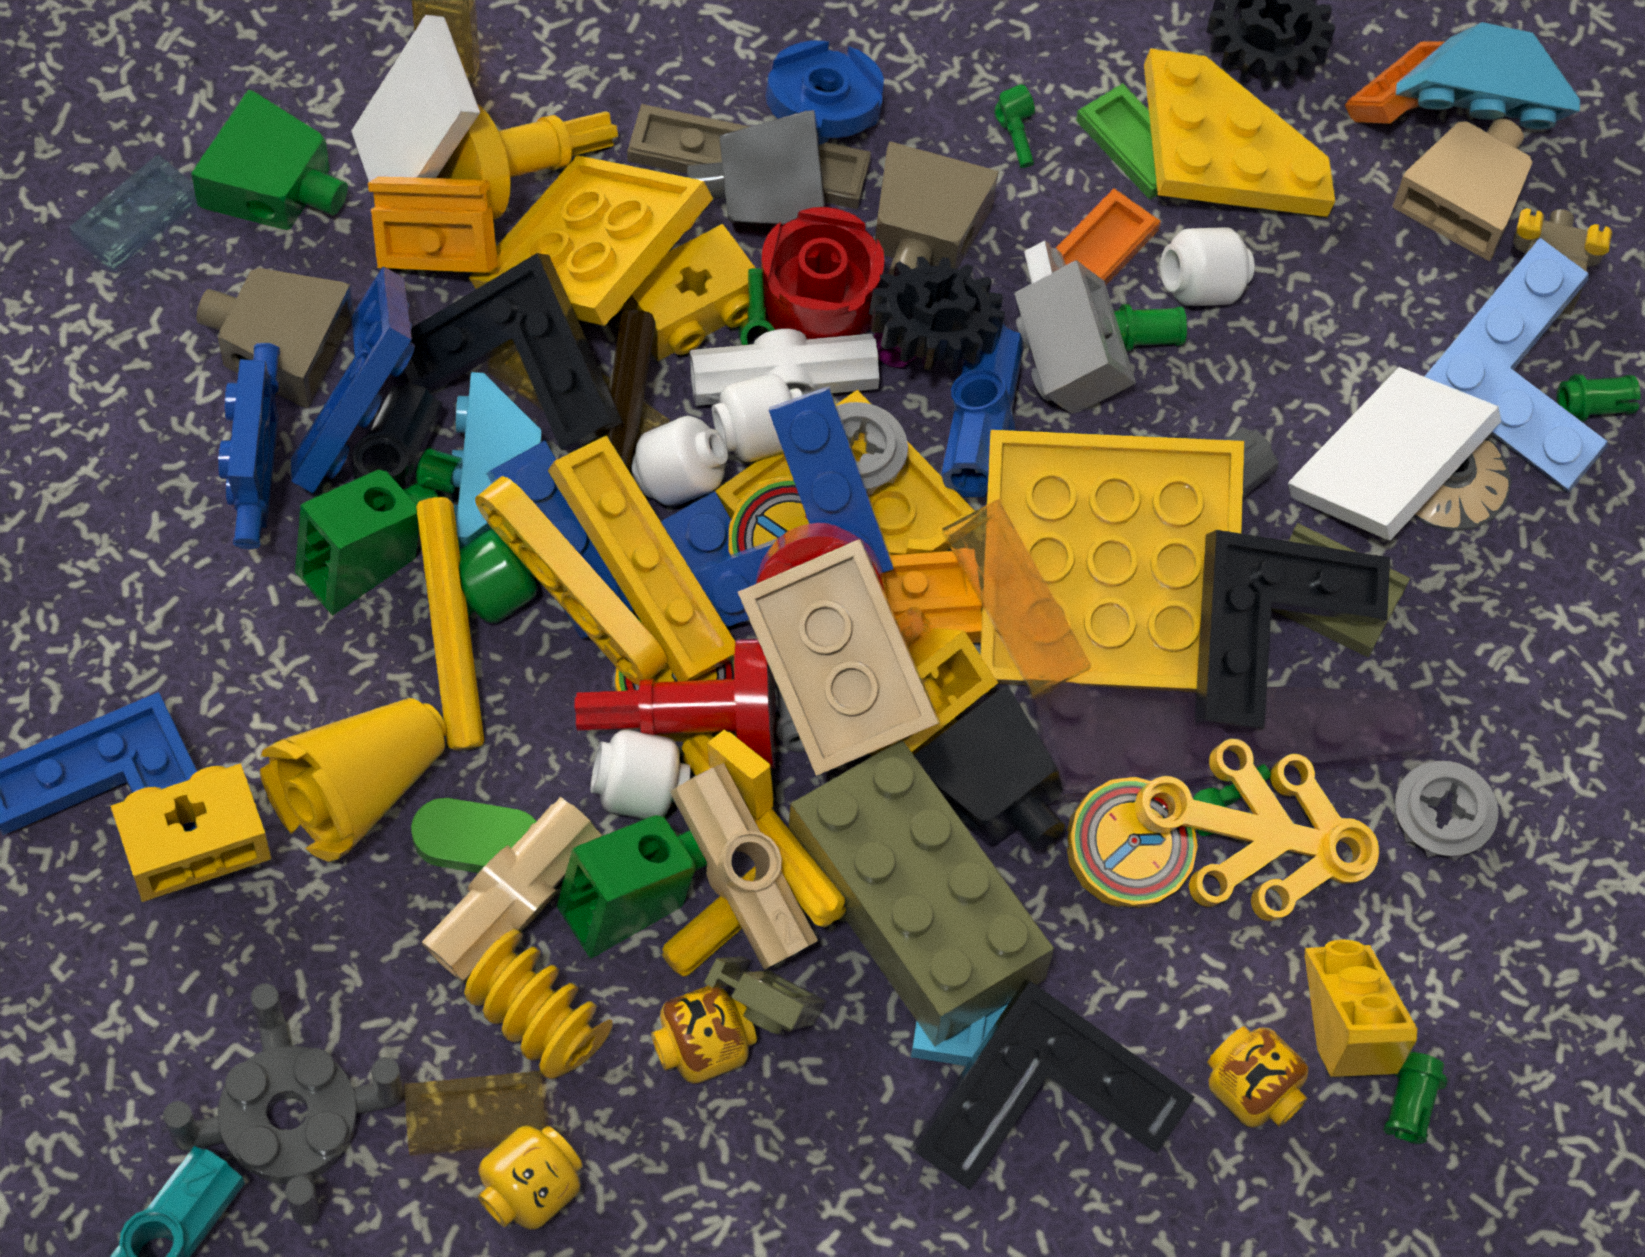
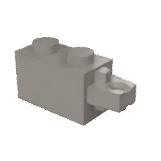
(1071, 332)

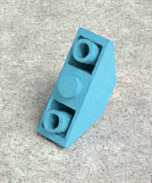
(1495, 76)
(493, 435)

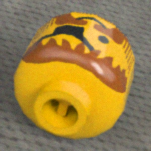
(703, 1034)
(1258, 1077)

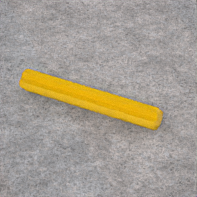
(450, 624)
(804, 876)

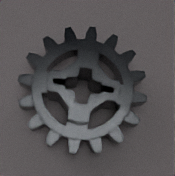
(1267, 36)
(936, 313)

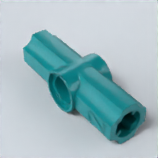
(184, 1206)

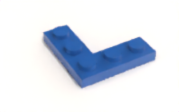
(380, 349)
(826, 484)
(697, 530)
(124, 746)

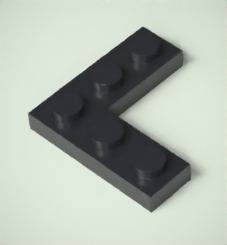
(535, 315)
(1241, 585)
(1037, 1041)

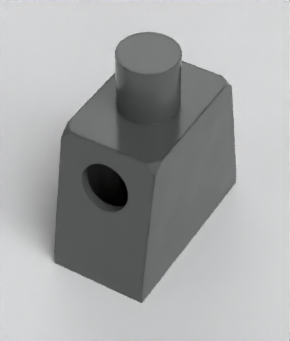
(767, 171)

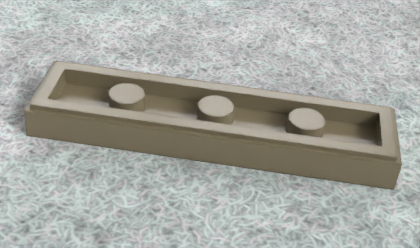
(681, 139)

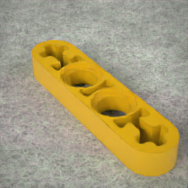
(571, 580)

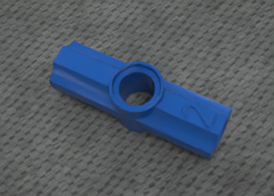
(981, 403)

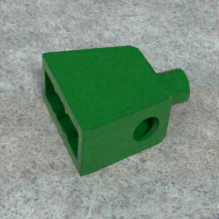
(266, 167)
(357, 537)
(627, 882)

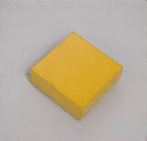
(746, 769)

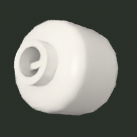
(1206, 266)
(745, 419)
(679, 461)
(637, 774)

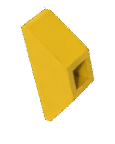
(1356, 1011)

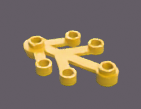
(1266, 828)

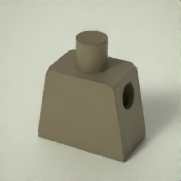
(931, 206)
(288, 310)

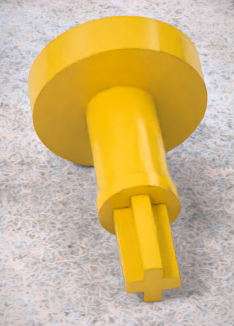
(523, 150)

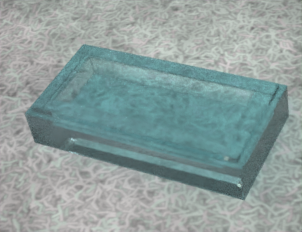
(134, 213)

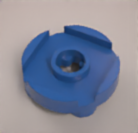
(852, 79)

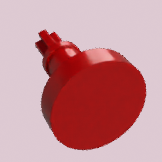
(695, 706)

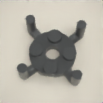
(281, 1074)

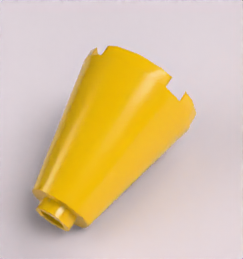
(350, 772)

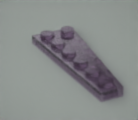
(1152, 733)

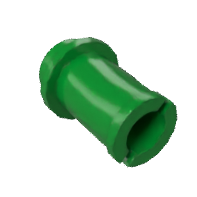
(1151, 326)
(1598, 396)
(1415, 1097)

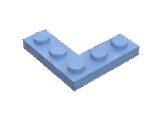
(1494, 344)

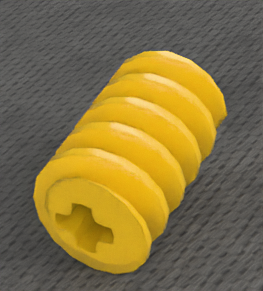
(532, 1009)

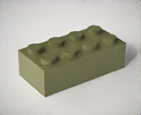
(920, 892)

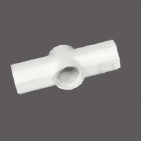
(802, 363)

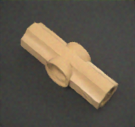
(725, 825)
(510, 889)

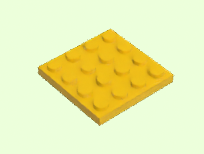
(1118, 544)

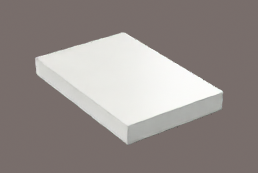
(418, 108)
(1394, 453)

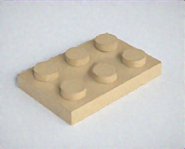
(838, 657)

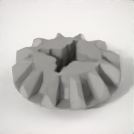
(883, 439)
(1471, 799)

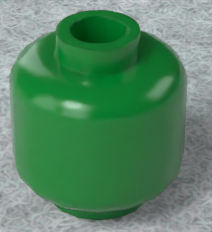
(494, 578)

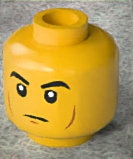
(529, 1177)

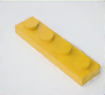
(643, 559)

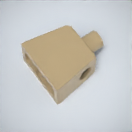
(1467, 184)

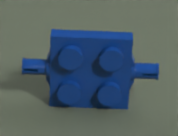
(250, 454)

